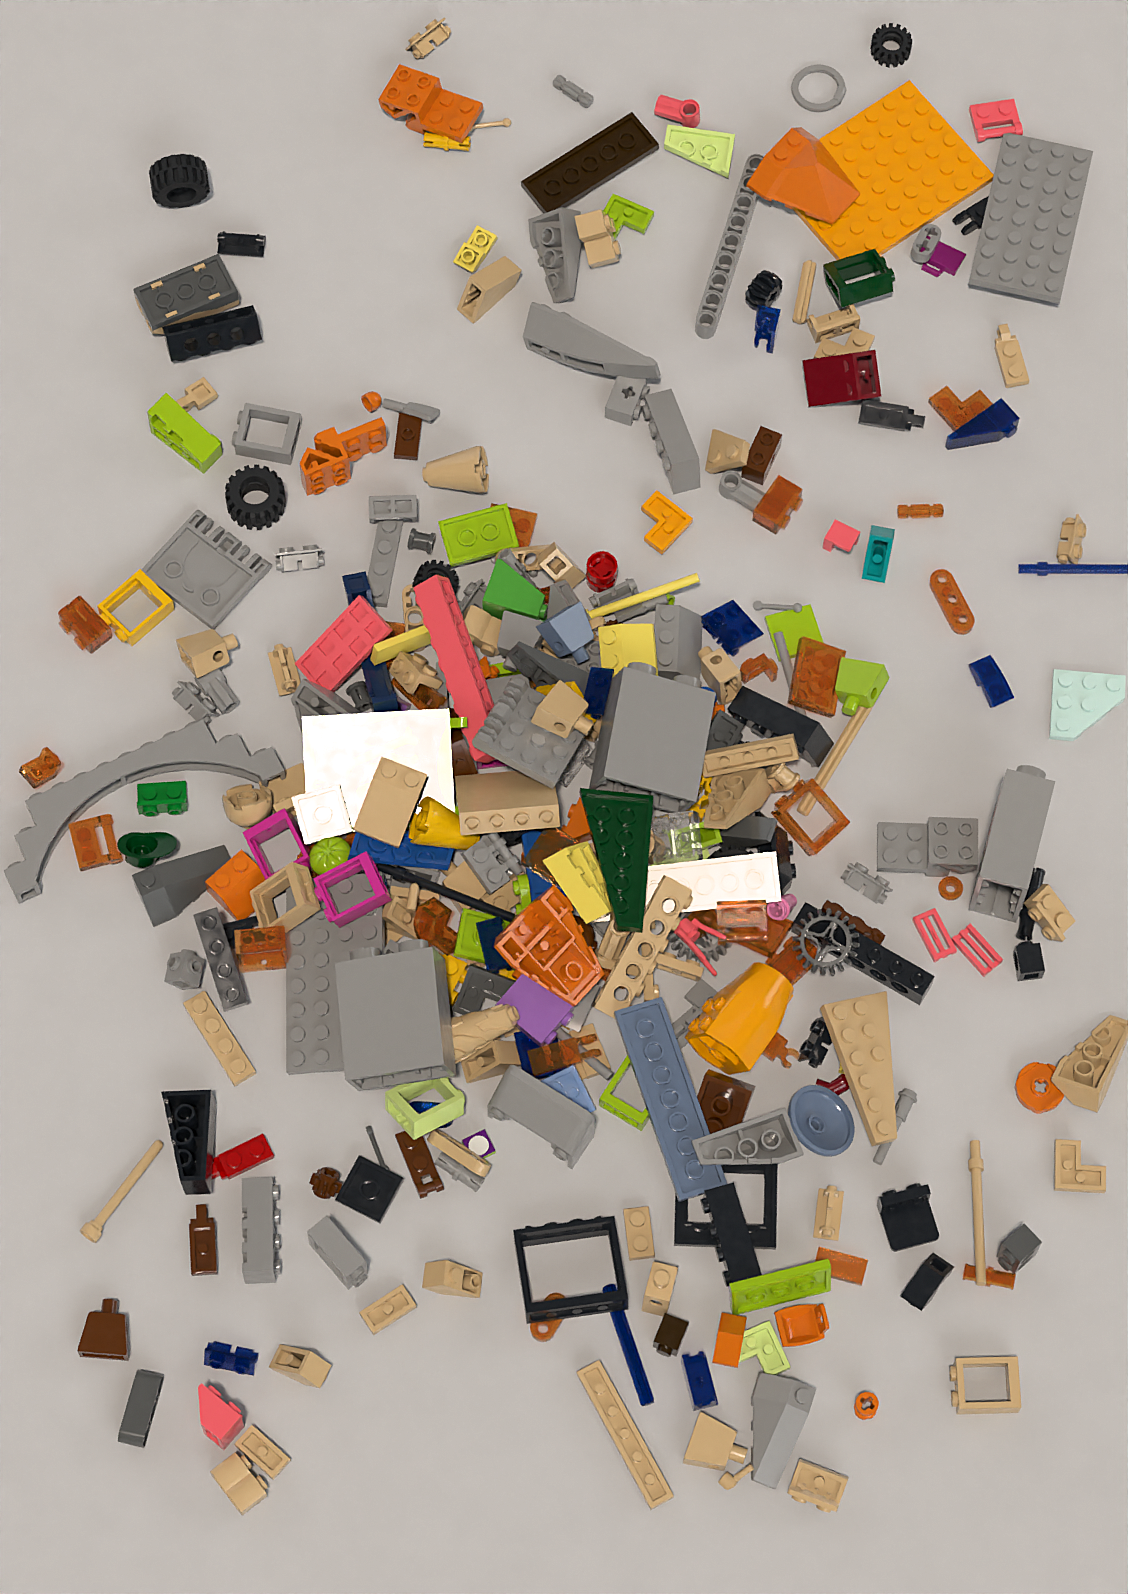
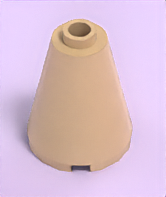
(459, 471)

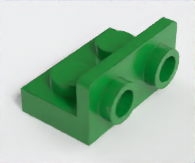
(162, 798)

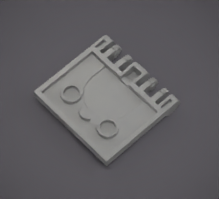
(202, 570)
(519, 742)

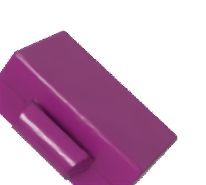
(944, 258)

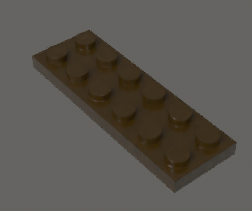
(590, 164)

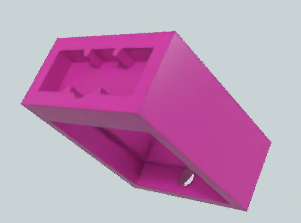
(268, 828)
(343, 871)

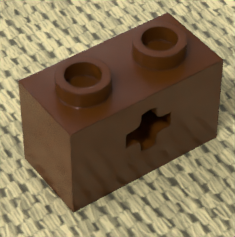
(762, 455)

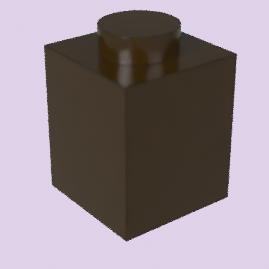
(670, 1335)

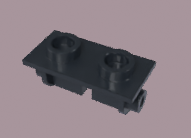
(241, 244)
(812, 1048)

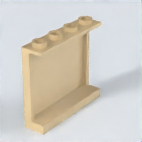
(504, 803)

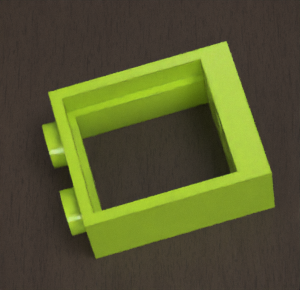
(618, 1107)

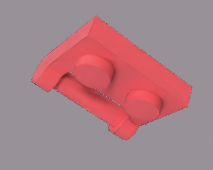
(995, 114)

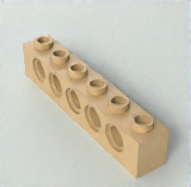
(666, 889)

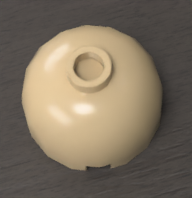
(247, 805)

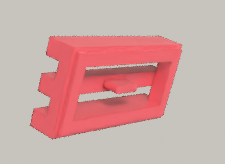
(983, 943)
(942, 952)

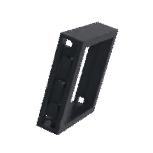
(578, 1305)

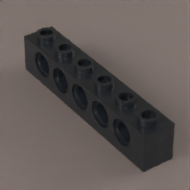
(874, 960)

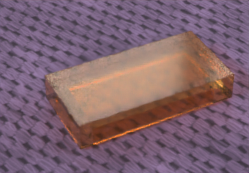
(844, 1266)

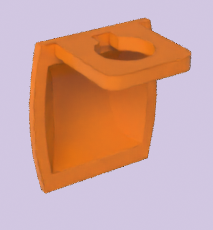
(801, 1324)

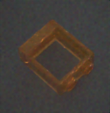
(809, 846)
(259, 945)

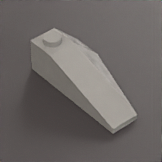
(558, 249)

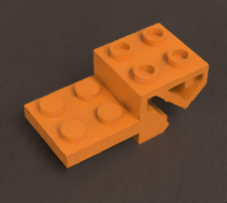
(428, 104)
(330, 460)

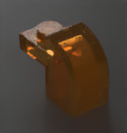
(431, 925)

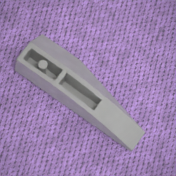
(581, 346)

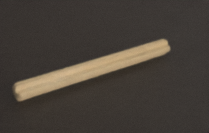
(835, 757)

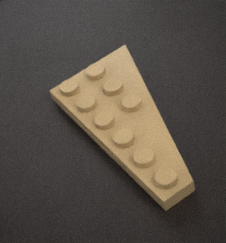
(864, 1049)

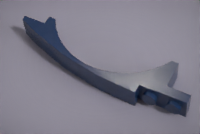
(376, 677)

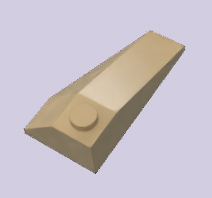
(735, 797)

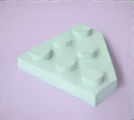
(1081, 701)

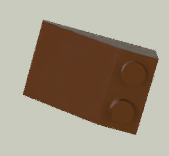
(723, 1100)

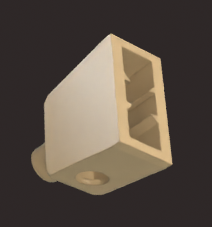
(205, 651)
(720, 674)
(562, 712)
(463, 881)
(659, 1288)
(713, 1445)

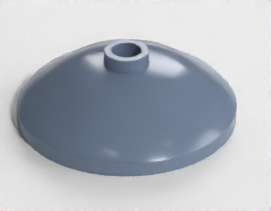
(821, 1120)

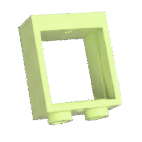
(420, 1124)

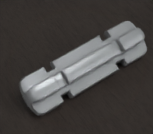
(573, 91)

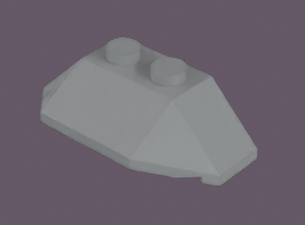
(316, 700)

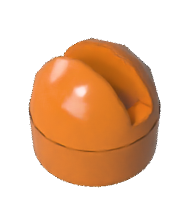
(371, 401)

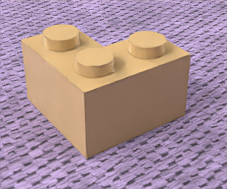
(596, 232)

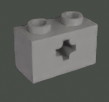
(623, 409)

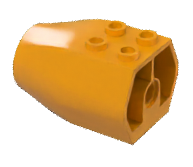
(741, 1019)

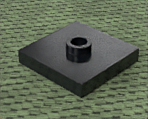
(369, 1189)

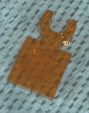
(777, 1048)

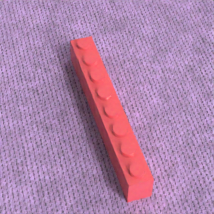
(455, 656)

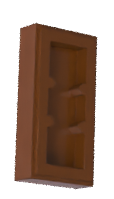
(407, 437)

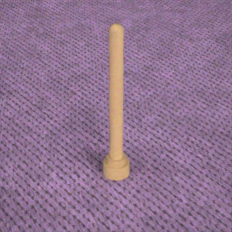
(93, 1229)

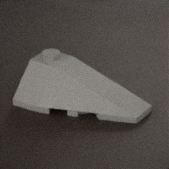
(756, 1141)
(778, 1418)

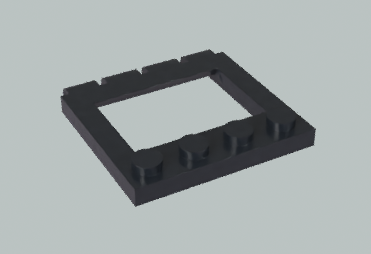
(762, 1235)

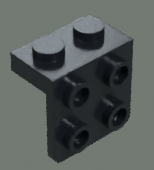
(908, 1217)

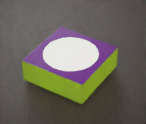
(479, 1144)

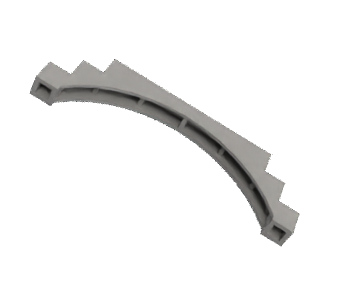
(176, 751)

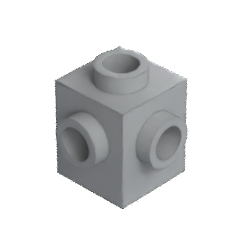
(184, 969)

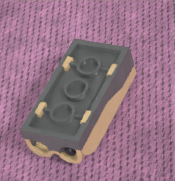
(187, 294)

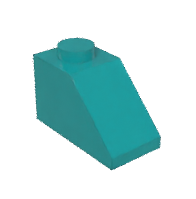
(878, 553)

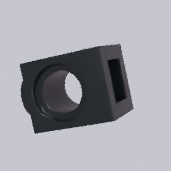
(1028, 961)

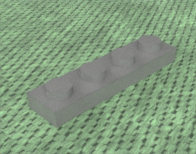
(383, 560)

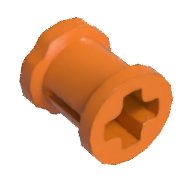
(870, 1412)

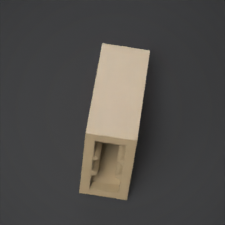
(488, 288)

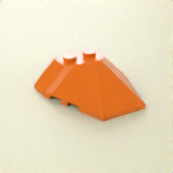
(804, 177)
(550, 947)

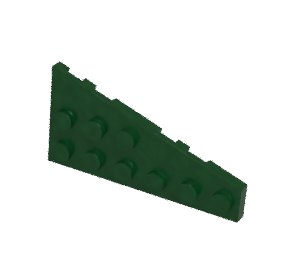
(621, 841)

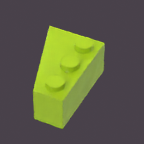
(183, 433)

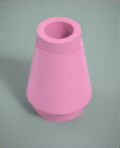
(782, 909)

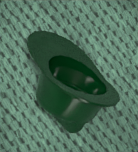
(145, 848)

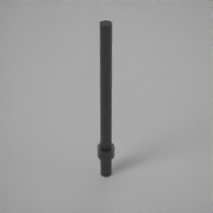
(401, 874)

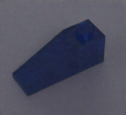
(987, 427)

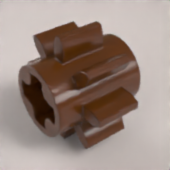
(325, 1183)

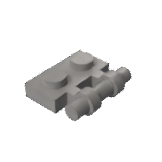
(486, 866)

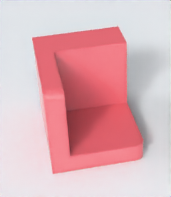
(841, 536)

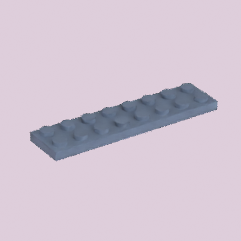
(667, 1095)

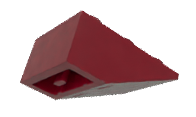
(841, 378)

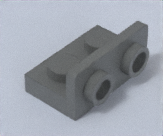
(723, 731)

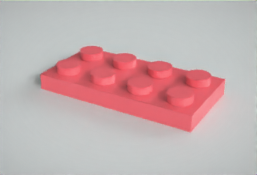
(344, 645)

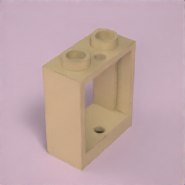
(303, 890)
(1013, 1401)

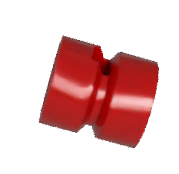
(601, 571)

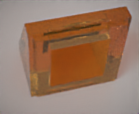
(706, 917)

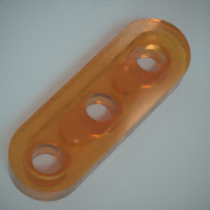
(952, 610)

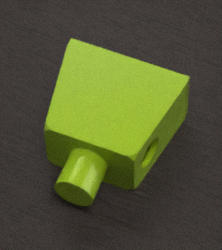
(859, 684)

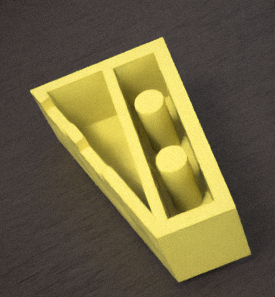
(581, 880)

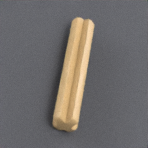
(804, 292)

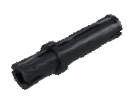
(1026, 922)

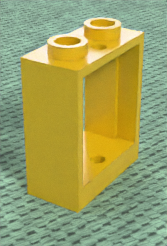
(137, 581)

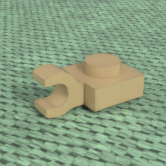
(197, 394)

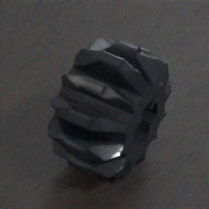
(763, 289)

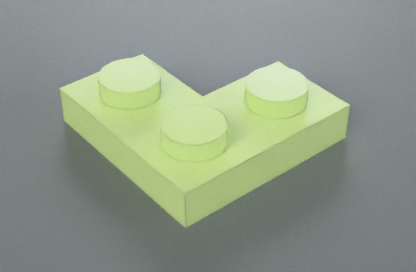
(764, 1344)

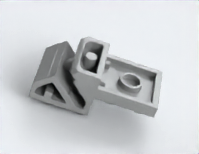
(929, 847)

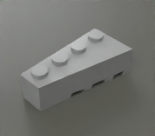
(672, 441)
(259, 1230)

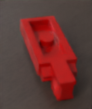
(242, 1158)

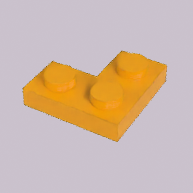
(670, 521)

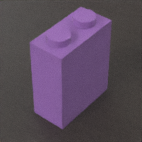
(538, 1010)

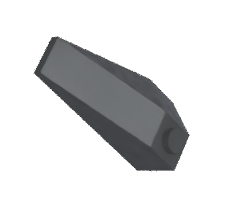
(544, 668)
(176, 883)

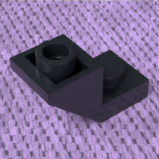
(927, 1281)

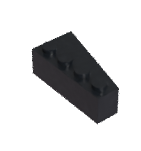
(773, 720)
(192, 1134)

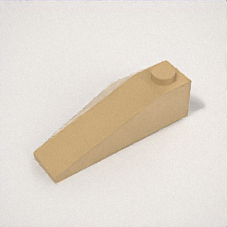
(1091, 1066)

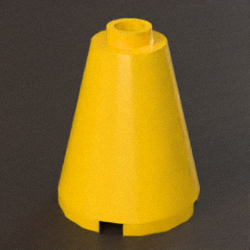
(438, 827)

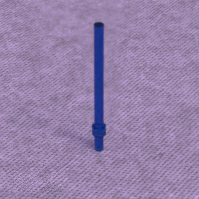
(1044, 568)

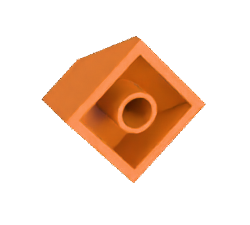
(232, 885)

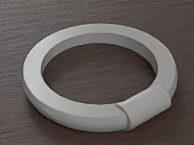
(837, 99)

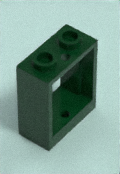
(854, 266)

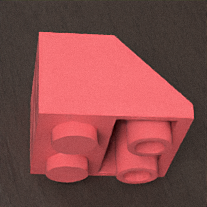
(218, 1420)

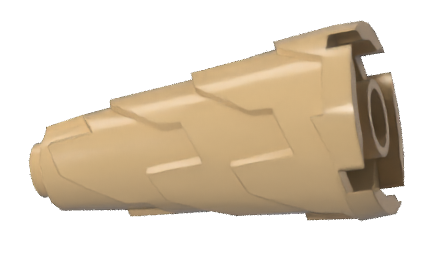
(480, 1028)

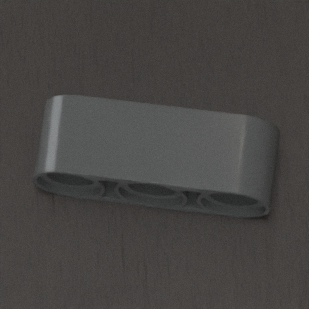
(140, 1408)

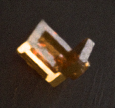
(754, 667)
(41, 768)

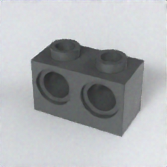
(1018, 1249)

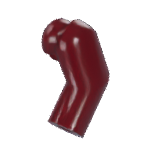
(838, 1085)

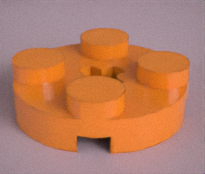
(1025, 1088)

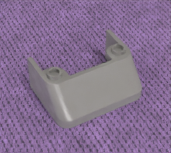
(544, 1113)

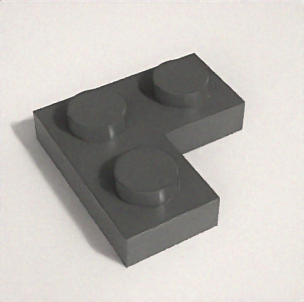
(480, 984)

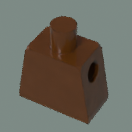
(105, 1334)

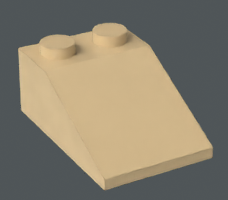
(390, 802)

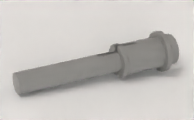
(902, 1108)

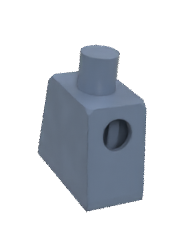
(568, 632)

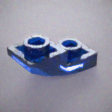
(992, 680)

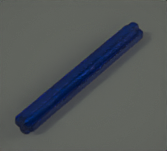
(631, 1353)

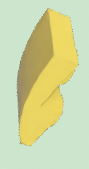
(475, 250)

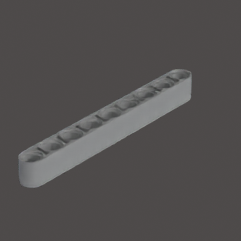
(726, 254)

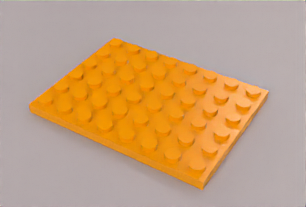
(906, 173)

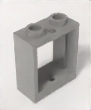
(265, 452)
(338, 1253)

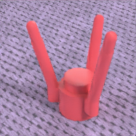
(689, 933)

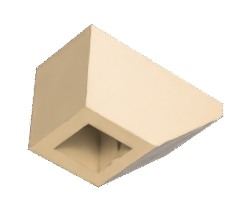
(560, 566)
(452, 1279)

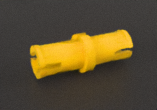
(438, 141)

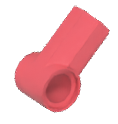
(677, 110)

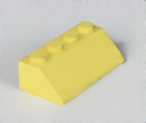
(627, 644)

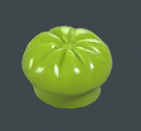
(328, 854)

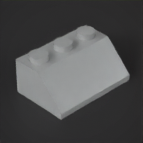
(677, 641)

